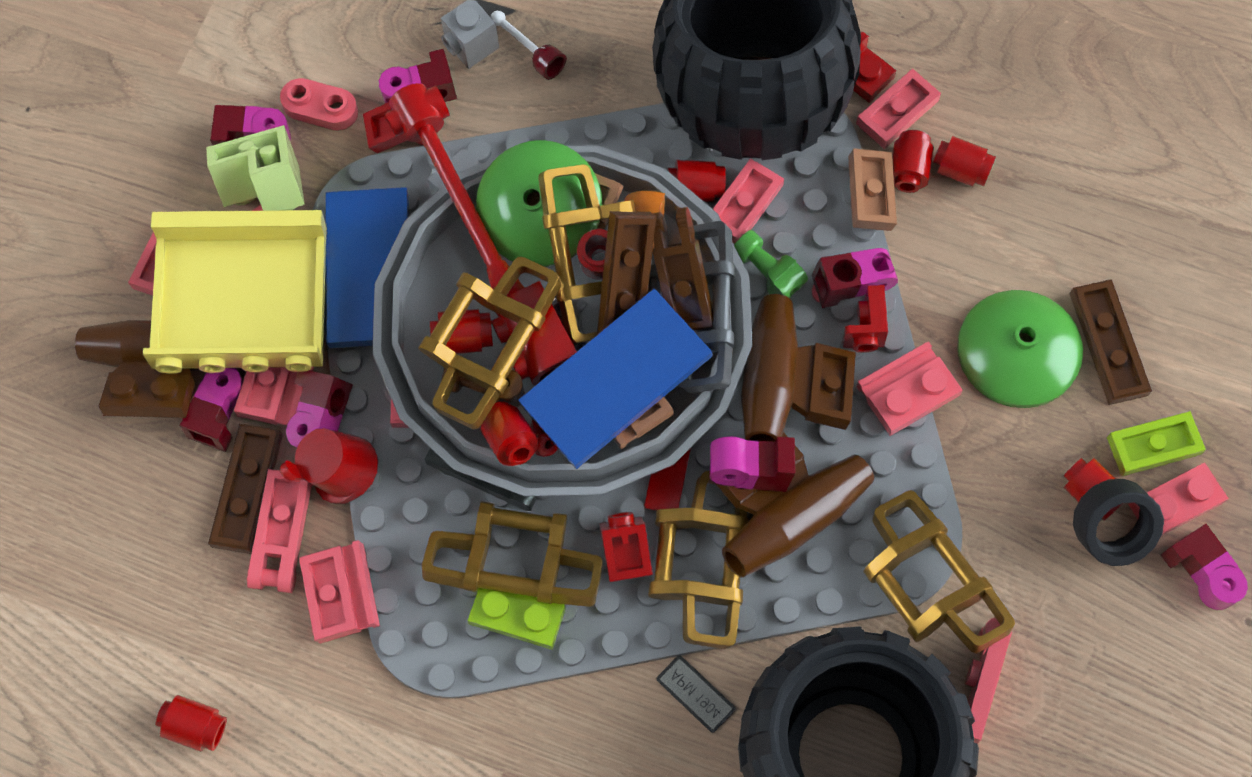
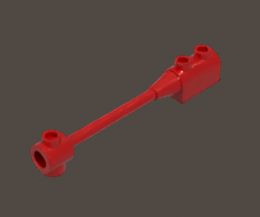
(420, 117)

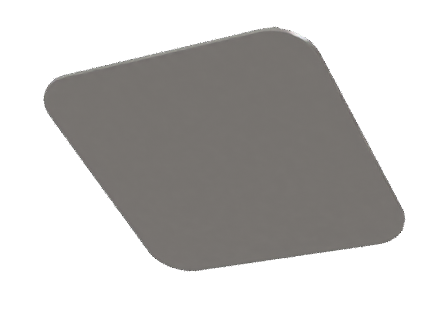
(820, 585)

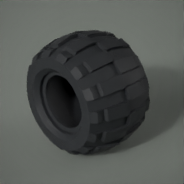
(756, 104)
(863, 671)

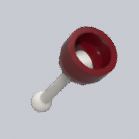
(546, 60)

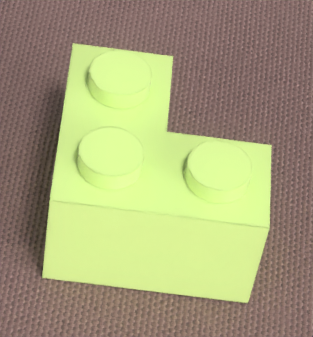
(257, 168)

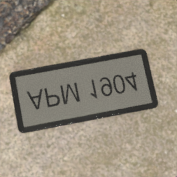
(696, 693)

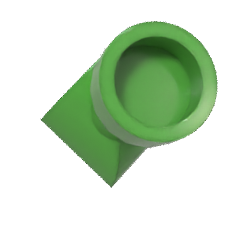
(782, 275)

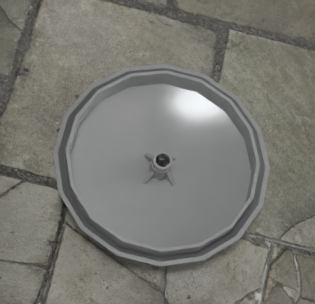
(422, 280)

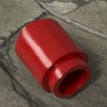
(912, 160)
(964, 161)
(701, 178)
(588, 246)
(471, 333)
(509, 434)
(1083, 477)
(191, 723)

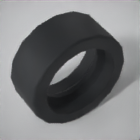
(1134, 544)

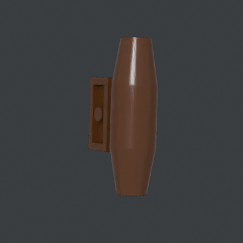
(783, 376)
(133, 386)
(792, 517)

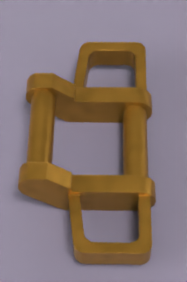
(559, 241)
(496, 301)
(479, 544)
(690, 591)
(946, 609)

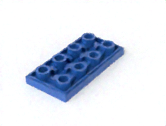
(358, 241)
(615, 378)

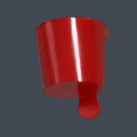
(335, 463)

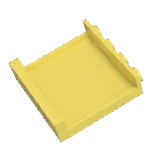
(238, 290)

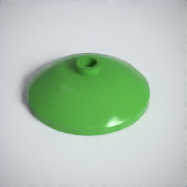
(503, 195)
(1016, 370)

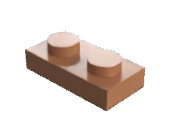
(872, 189)

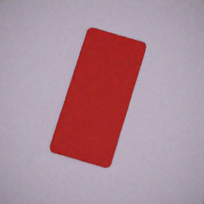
(667, 485)

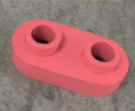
(317, 102)

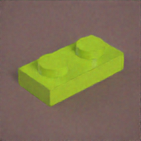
(1156, 443)
(517, 616)

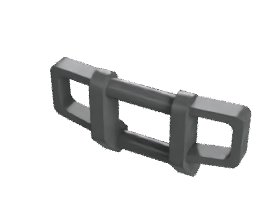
(720, 338)

